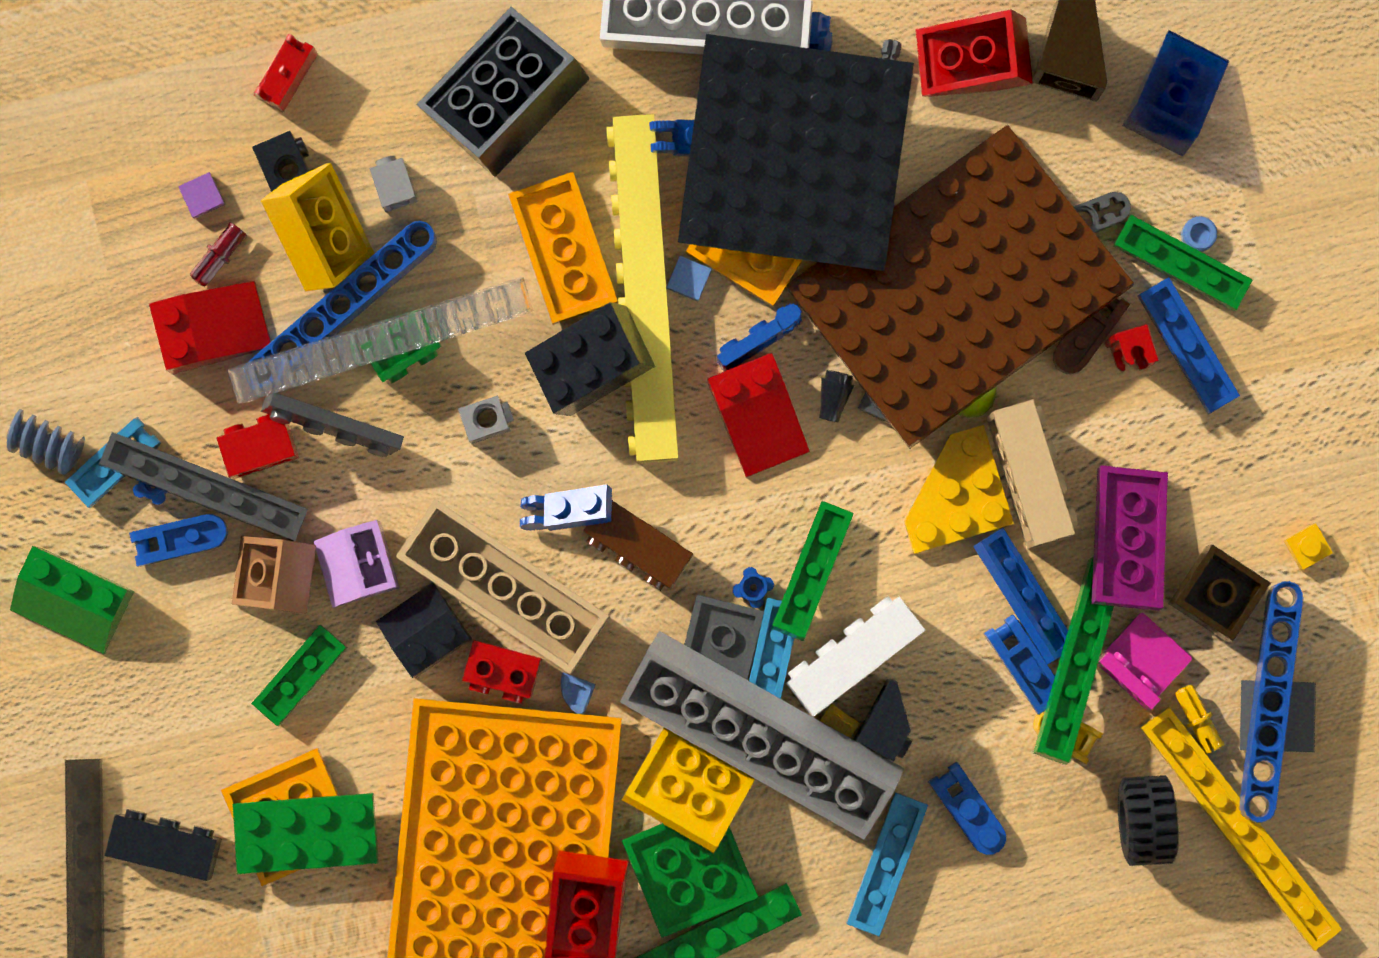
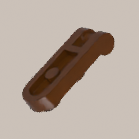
(1082, 343)

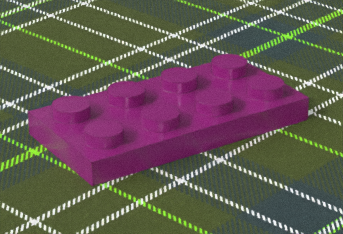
(1130, 538)

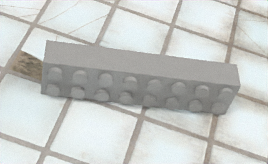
(762, 735)

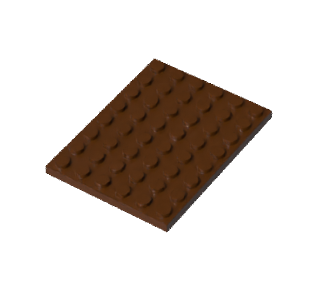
(973, 287)

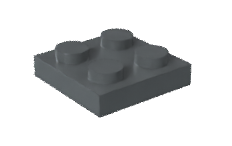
(724, 633)

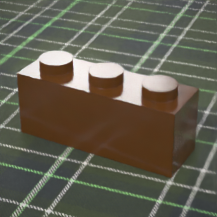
(640, 547)

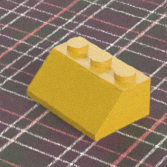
(318, 228)

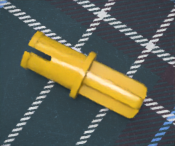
(1199, 719)

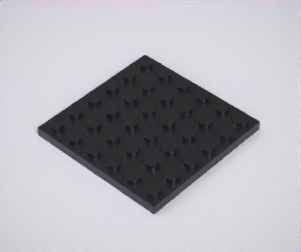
(795, 152)

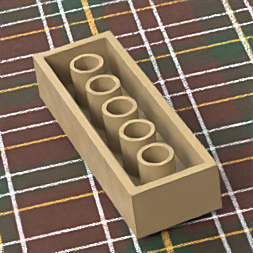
(502, 586)

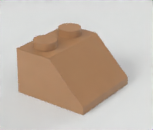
(274, 574)

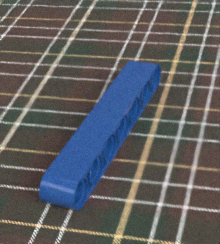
(350, 289)
(1282, 687)

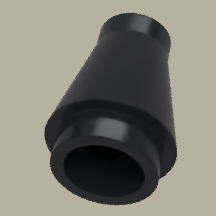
(835, 393)

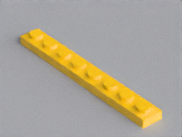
(1245, 836)

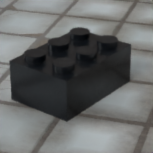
(589, 359)

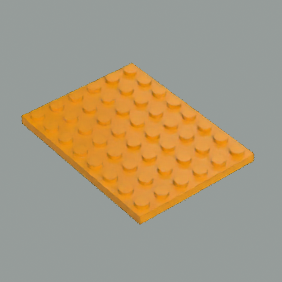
(484, 823)

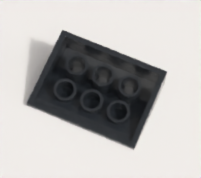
(503, 91)

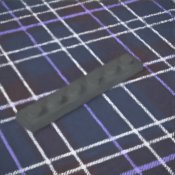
(203, 487)

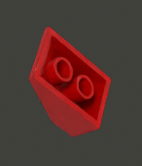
(974, 55)
(209, 326)
(758, 414)
(585, 906)

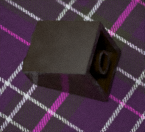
(1072, 51)

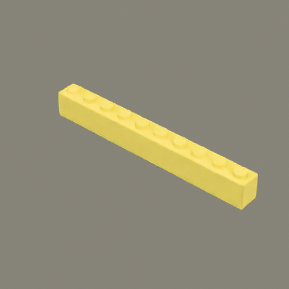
(644, 284)

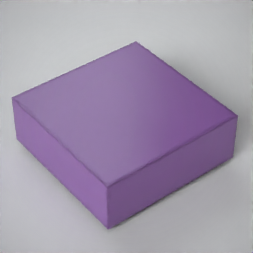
(201, 195)

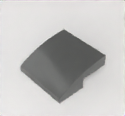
(1300, 722)

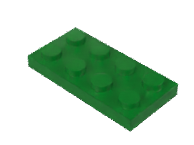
(305, 833)

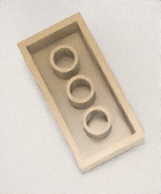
(1031, 473)

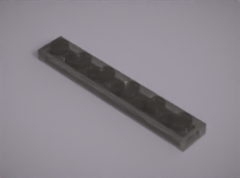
(84, 858)

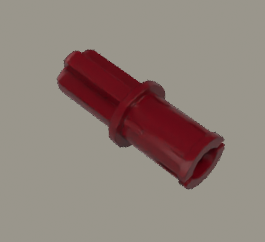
(217, 254)

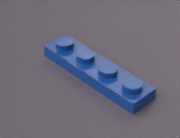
(1188, 345)
(1023, 594)

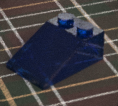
(1176, 93)

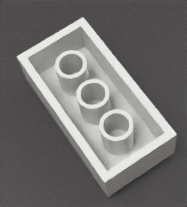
(855, 656)

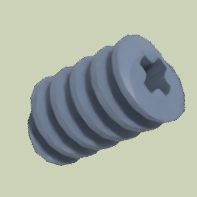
(43, 444)

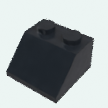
(423, 630)
(886, 724)

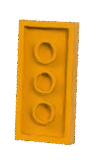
(562, 248)

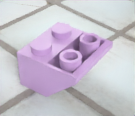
(356, 563)

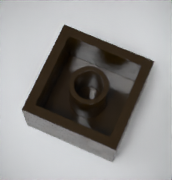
(1219, 593)

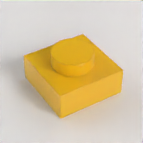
(1308, 546)
(839, 721)

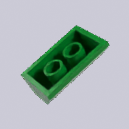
(69, 599)

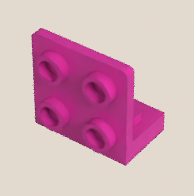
(1144, 661)

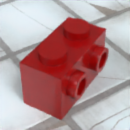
(256, 447)
(501, 670)

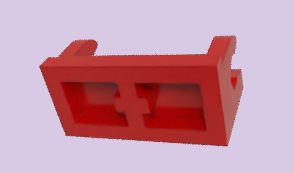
(286, 73)
(1132, 345)

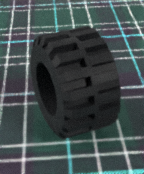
(1148, 820)

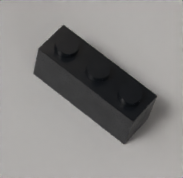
(163, 845)

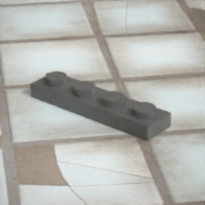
(320, 421)

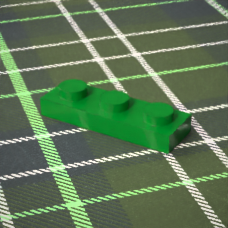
(299, 675)

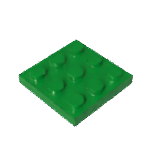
(685, 879)

